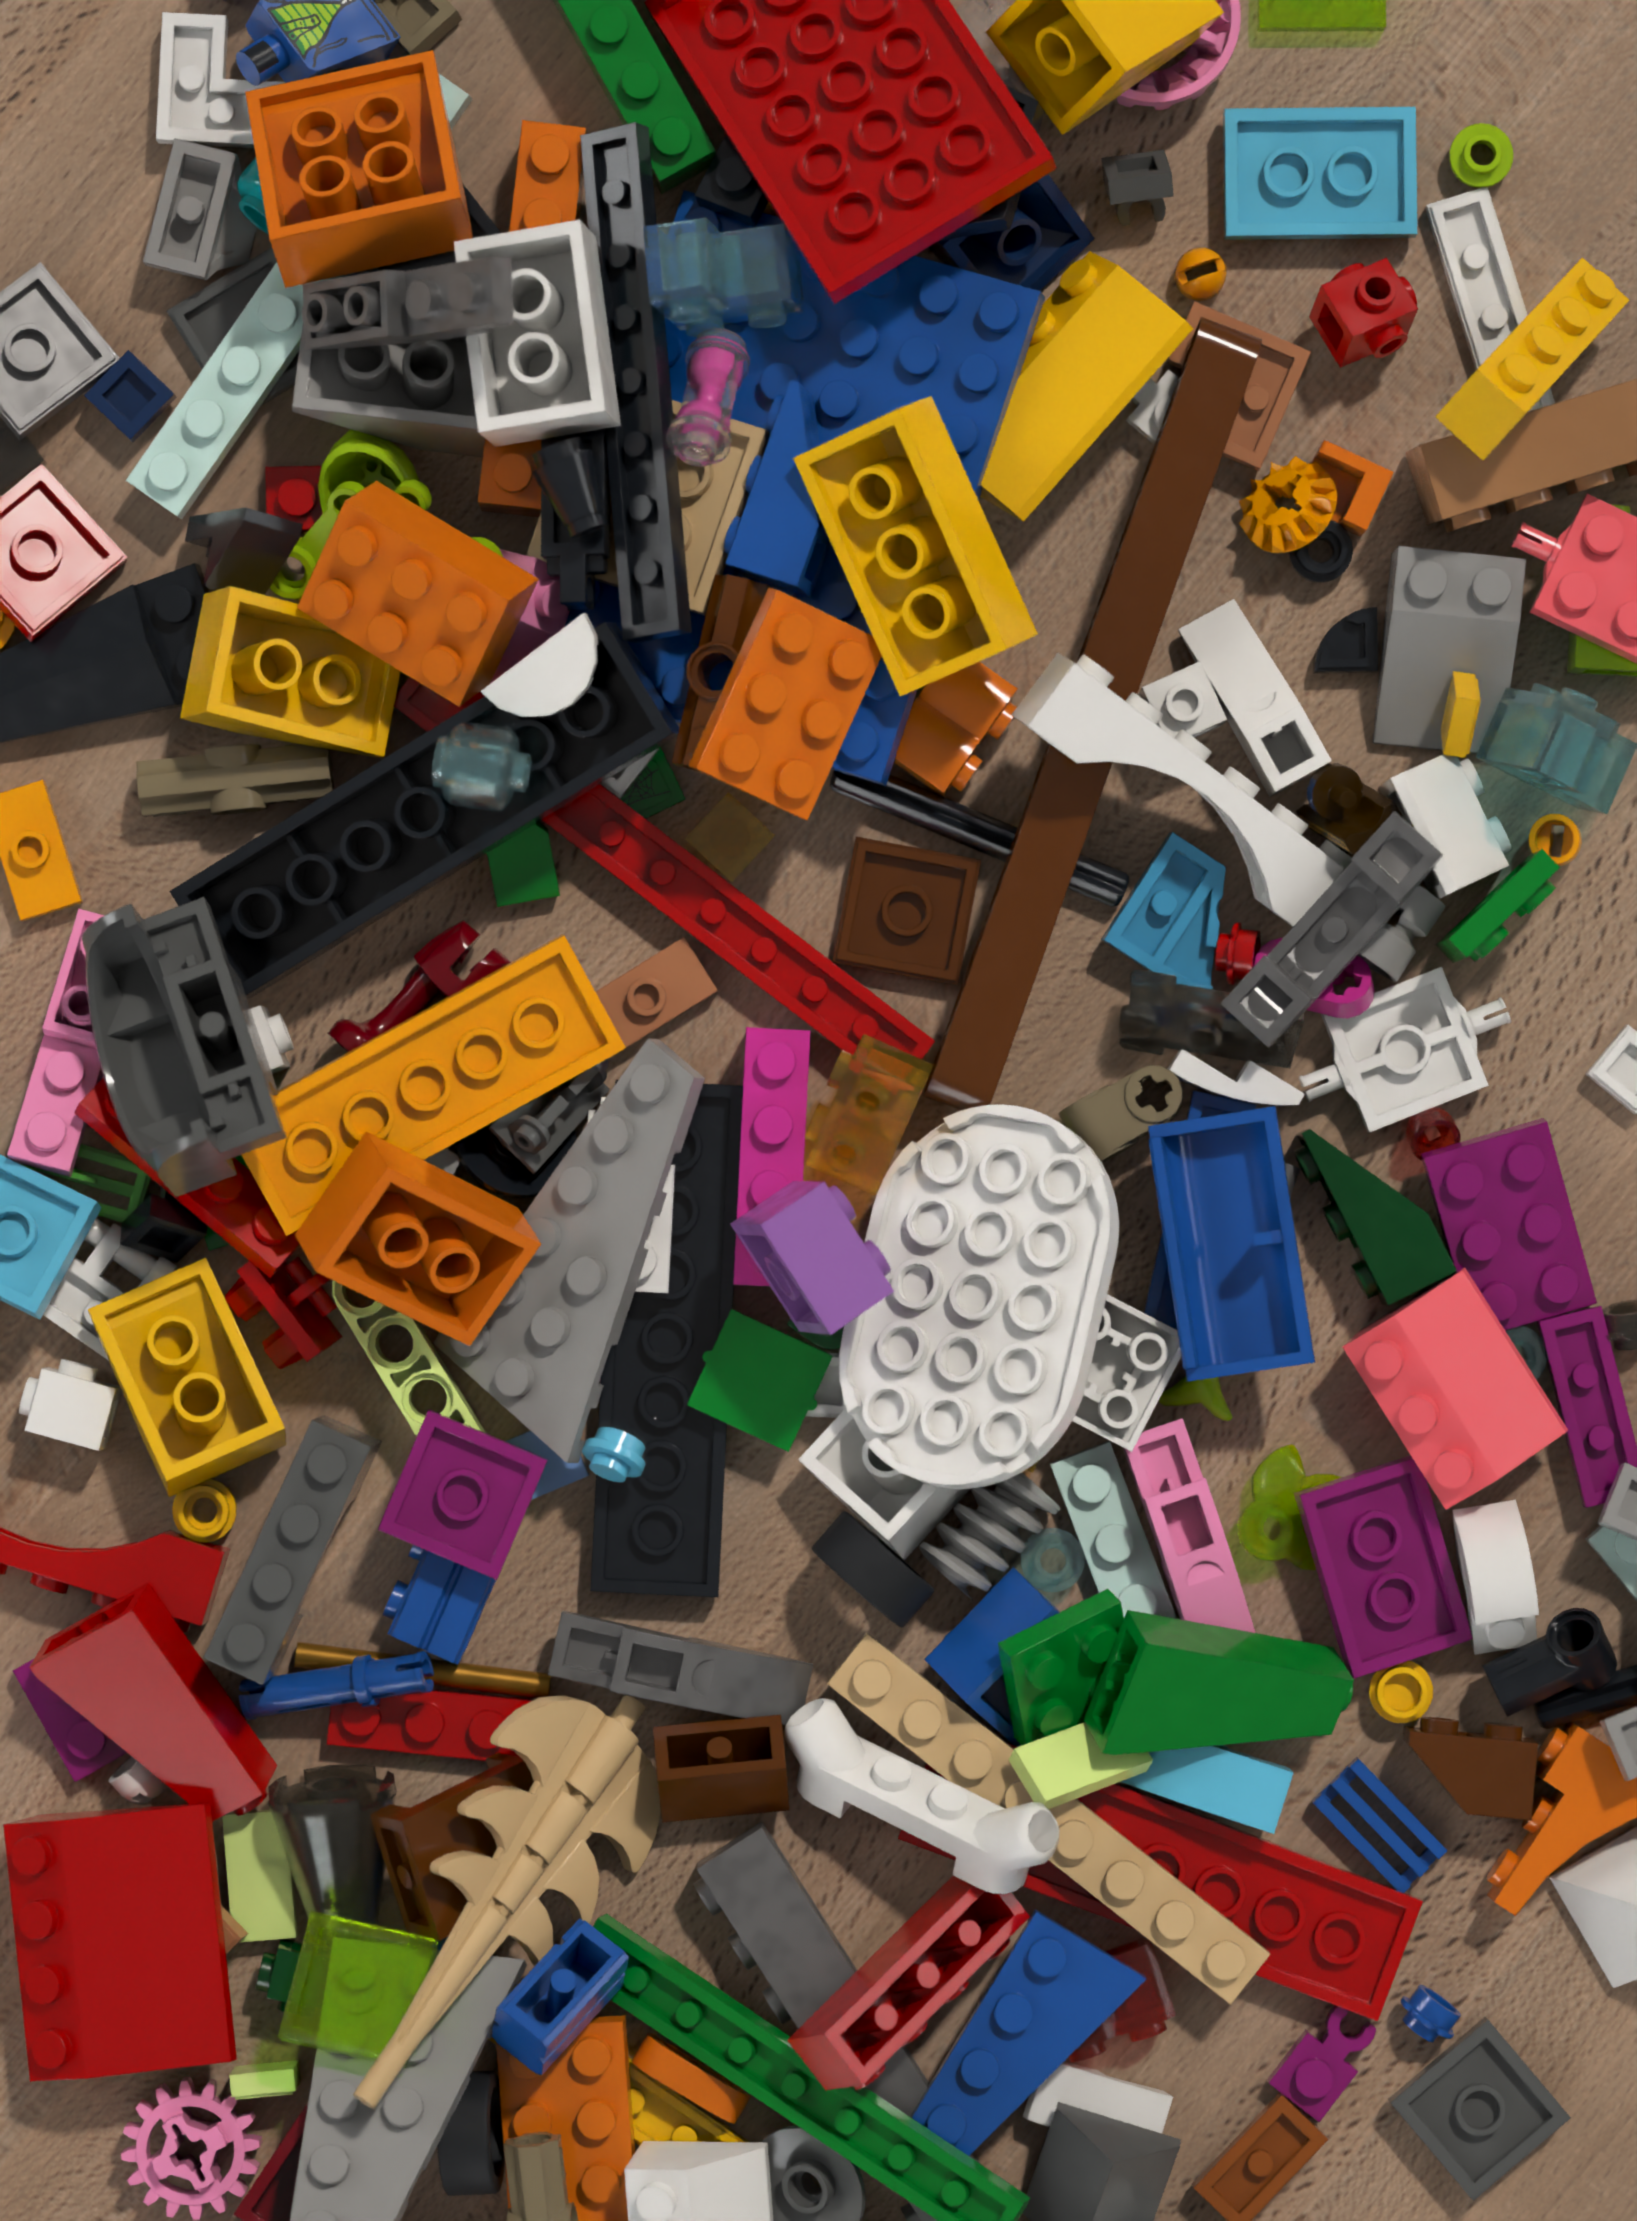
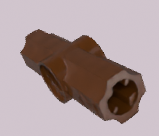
(726, 624)

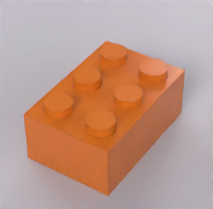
(417, 593)
(417, 1239)

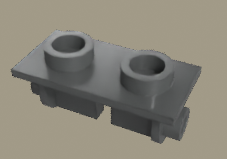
(546, 1121)

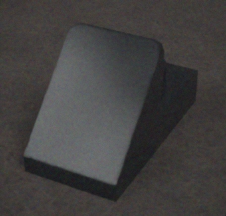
(243, 547)

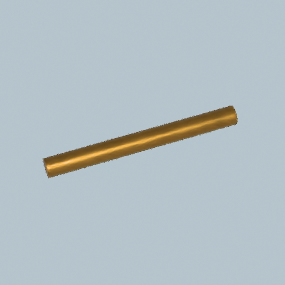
(445, 1673)

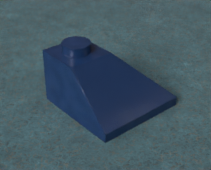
(1035, 249)

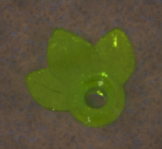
(1273, 1496)

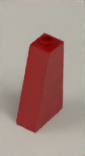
(158, 1701)

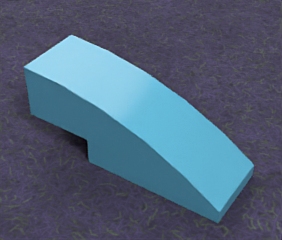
(1219, 1783)

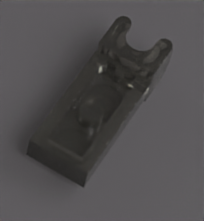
(1194, 1020)

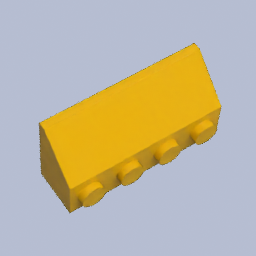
(1084, 364)
(915, 545)

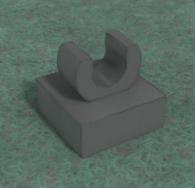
(1138, 179)

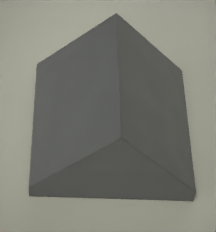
(1099, 2169)

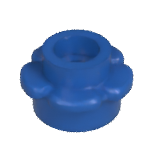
(1429, 2014)

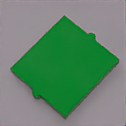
(759, 1380)

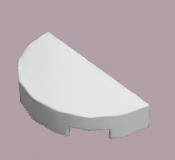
(550, 675)

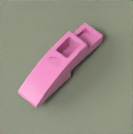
(64, 1071)
(1187, 1529)

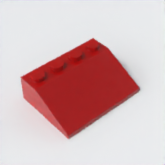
(119, 1941)

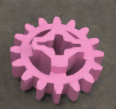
(204, 2175)

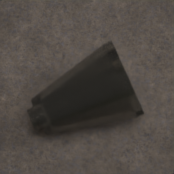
(332, 1837)

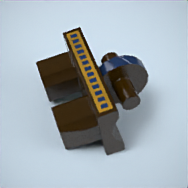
(1344, 807)

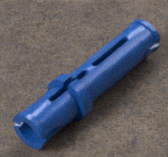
(359, 1682)

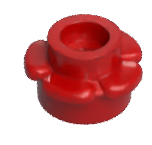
(1237, 952)

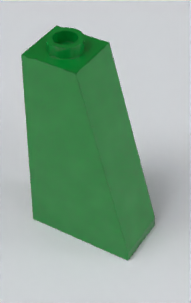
(1212, 1686)

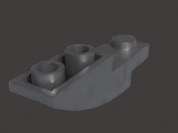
(408, 305)
(678, 1669)

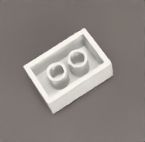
(555, 362)

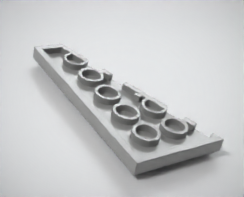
(367, 2160)

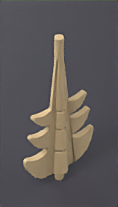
(585, 1783)

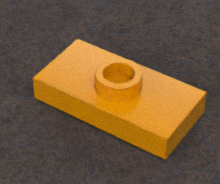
(35, 853)

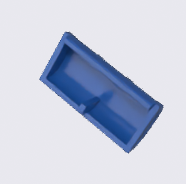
(1230, 1244)

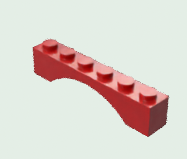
(177, 1569)

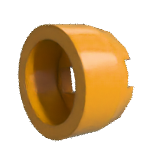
(1205, 286)
(1542, 837)

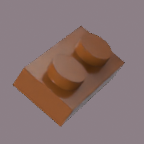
(1260, 2161)

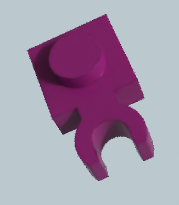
(1316, 2069)

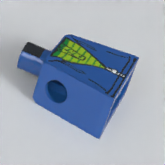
(314, 38)

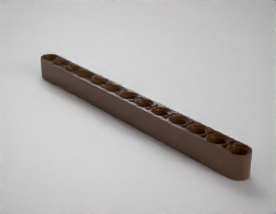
(1122, 644)

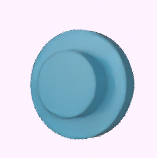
(614, 1454)

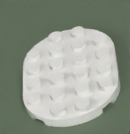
(999, 1288)

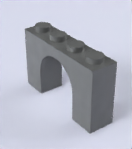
(290, 1547)

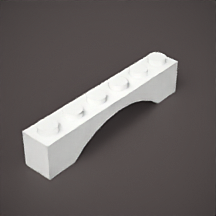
(1093, 724)

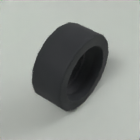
(872, 1569)
(472, 2142)

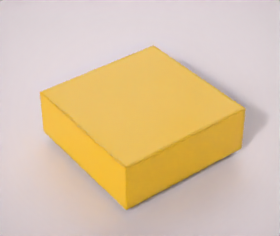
(1460, 714)

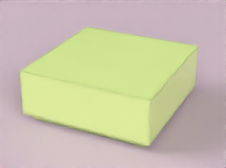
(265, 2079)

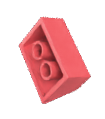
(1455, 1388)

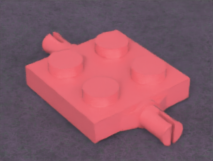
(1589, 576)

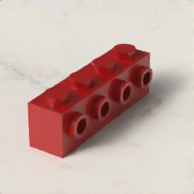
(906, 1983)

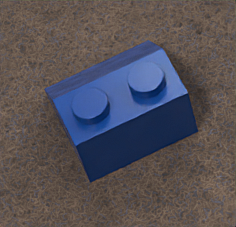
(970, 1653)

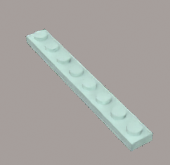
(234, 383)

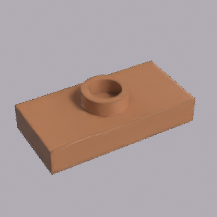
(656, 992)

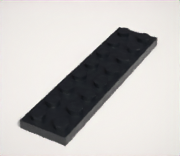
(666, 1525)

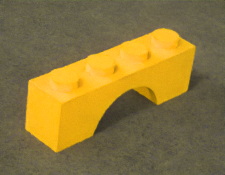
(1532, 358)

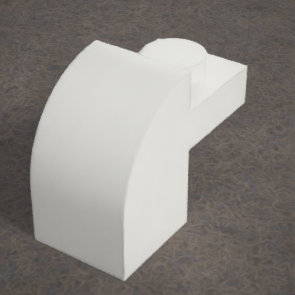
(1496, 1576)

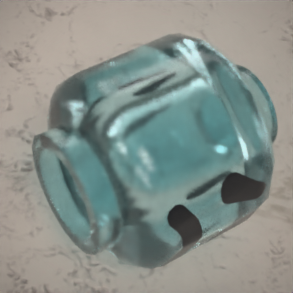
(480, 766)

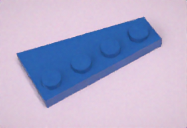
(1024, 2027)

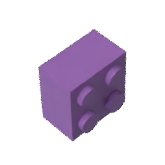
(814, 1256)

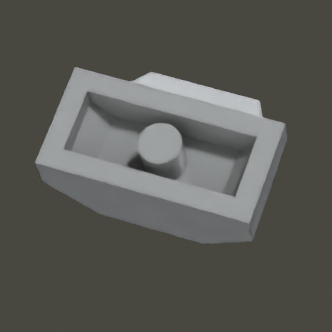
(199, 215)

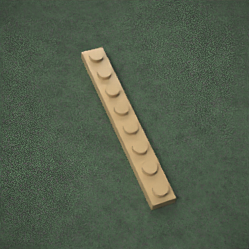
(1087, 1845)

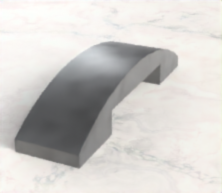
(1333, 930)

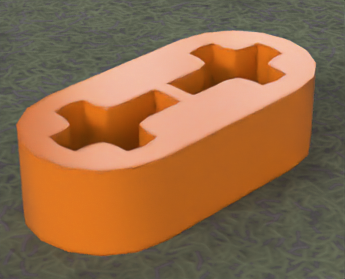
(690, 2078)

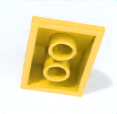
(286, 677)
(188, 1377)

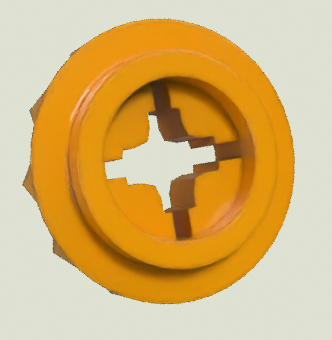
(1286, 529)

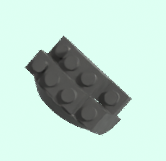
(178, 1044)

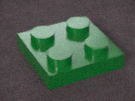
(1518, 893)
(1057, 1666)

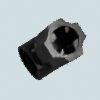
(1554, 1662)

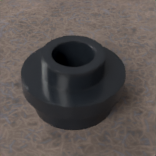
(1327, 571)

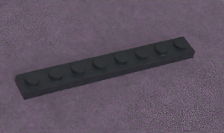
(639, 460)

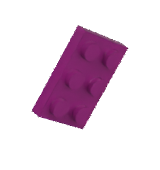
(1511, 1222)
(1383, 1566)

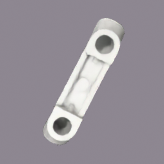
(845, 1770)

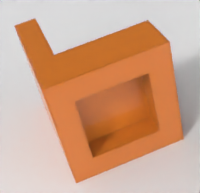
(1357, 483)

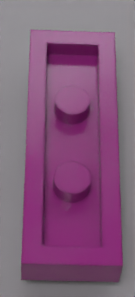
(1589, 1399)

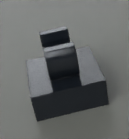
(162, 1227)

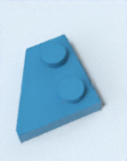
(1173, 914)

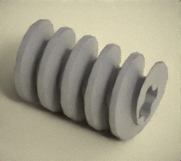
(987, 1531)

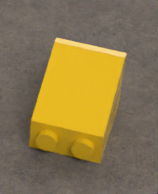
(1092, 51)

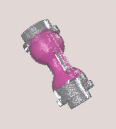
(715, 372)

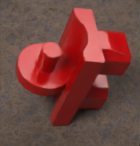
(294, 1302)

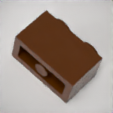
(721, 1768)

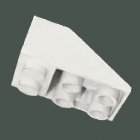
(1127, 1373)

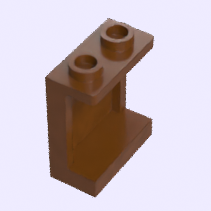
(430, 1830)

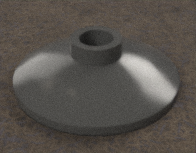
(794, 2194)

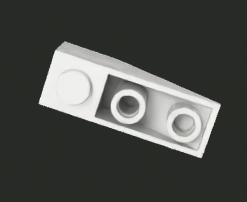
(1255, 698)

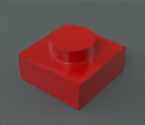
(294, 493)

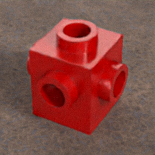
(1364, 312)

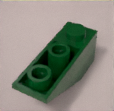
(1388, 1231)

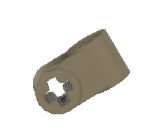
(1111, 1117)

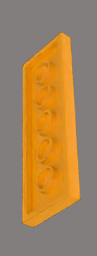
(438, 1075)

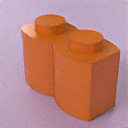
(950, 725)

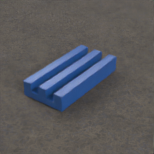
(1417, 1864)

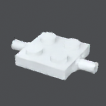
(1406, 1051)

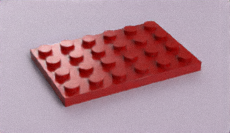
(858, 121)

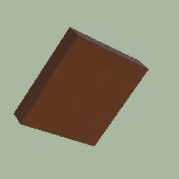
(906, 911)

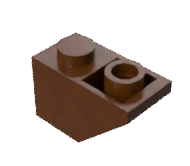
(1480, 1771)

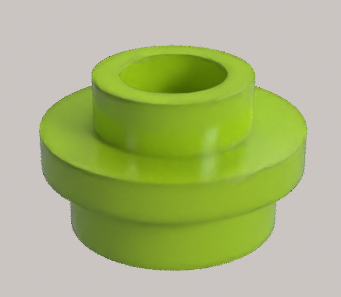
(1472, 173)

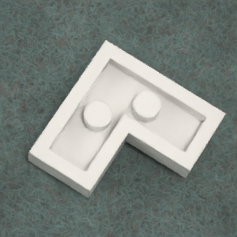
(192, 88)

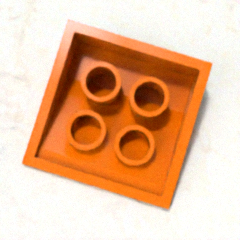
(358, 169)

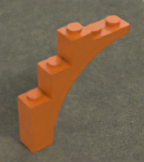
(1585, 1805)

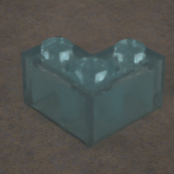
(722, 278)
(1558, 746)

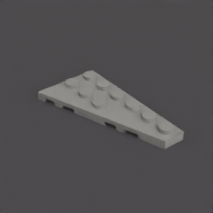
(592, 1218)

